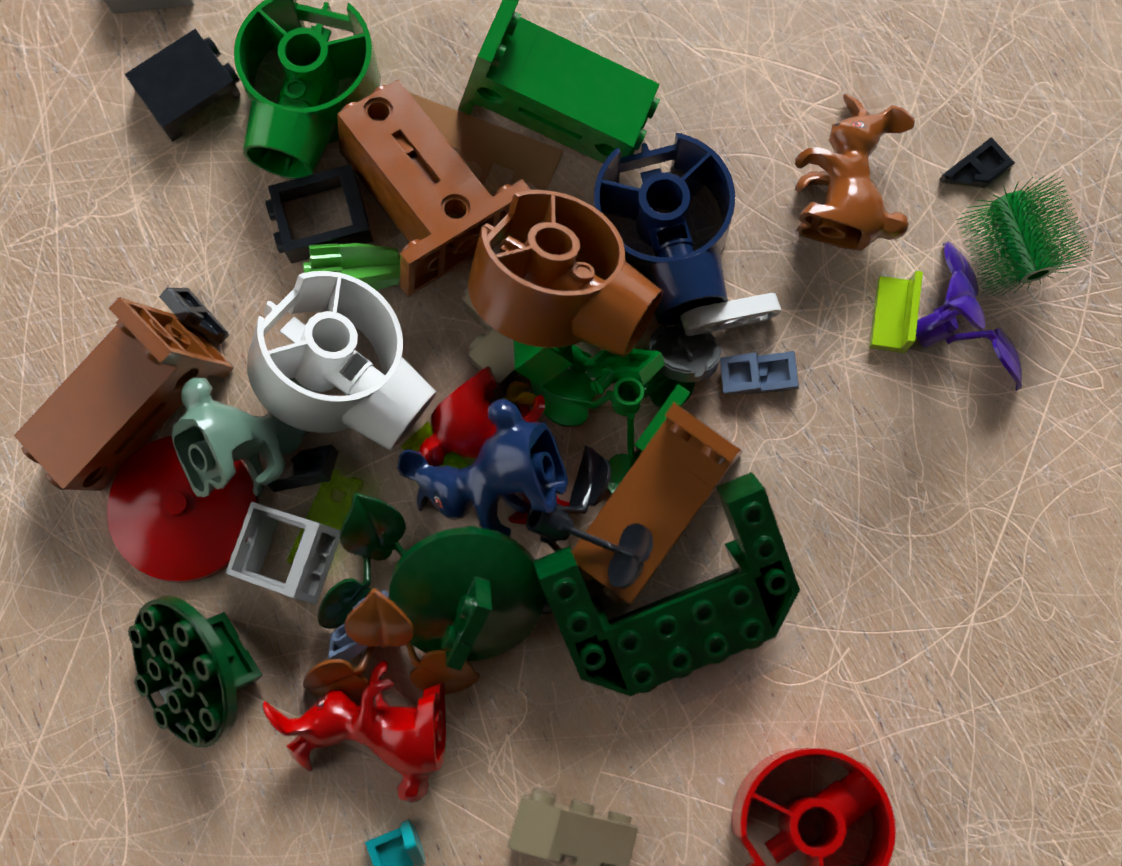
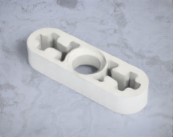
(730, 314)

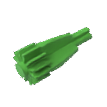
(369, 263)

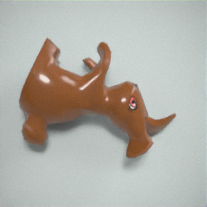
(853, 205)

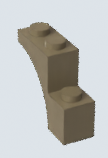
(491, 350)

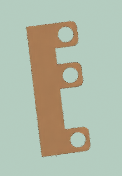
(491, 144)

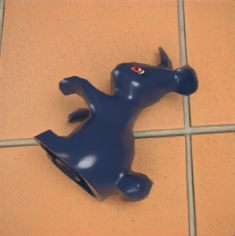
(512, 461)

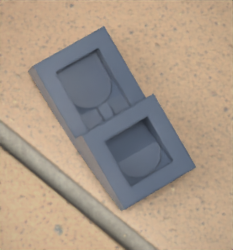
(759, 373)

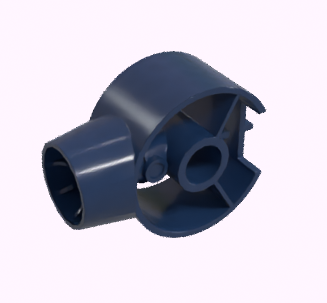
(684, 275)

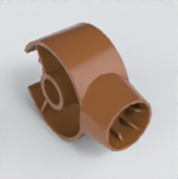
(560, 277)

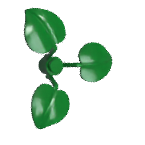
(571, 395)

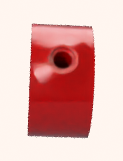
(840, 806)

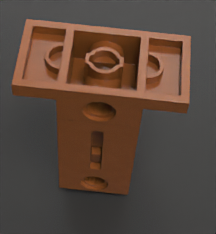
(419, 183)
(117, 397)
(660, 492)

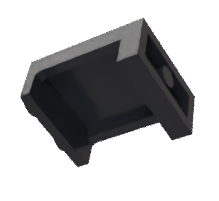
(182, 81)

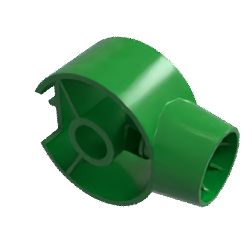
(295, 132)

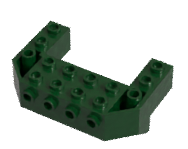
(688, 627)

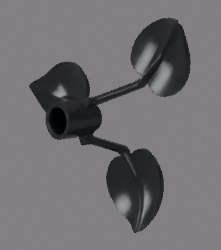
(588, 490)

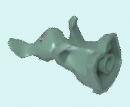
(218, 434)

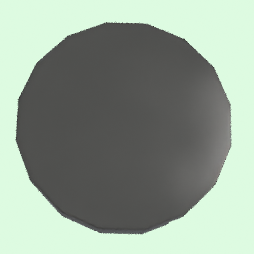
(685, 356)

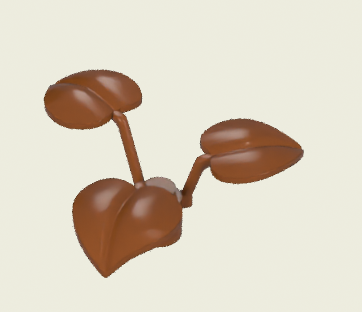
(384, 624)

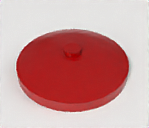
(165, 525)

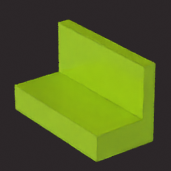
(895, 313)

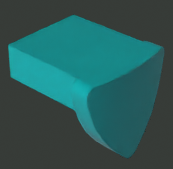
(397, 847)

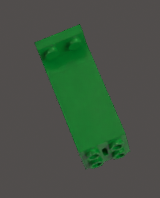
(559, 88)

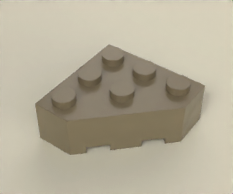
(574, 831)

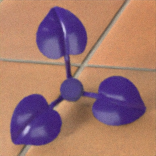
(962, 298)

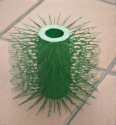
(1023, 236)

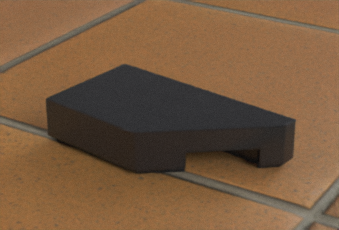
(980, 166)

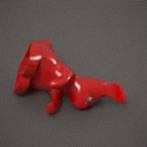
(463, 425)
(402, 737)

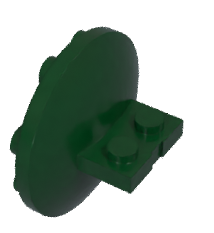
(468, 593)
(193, 666)

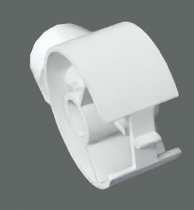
(325, 357)

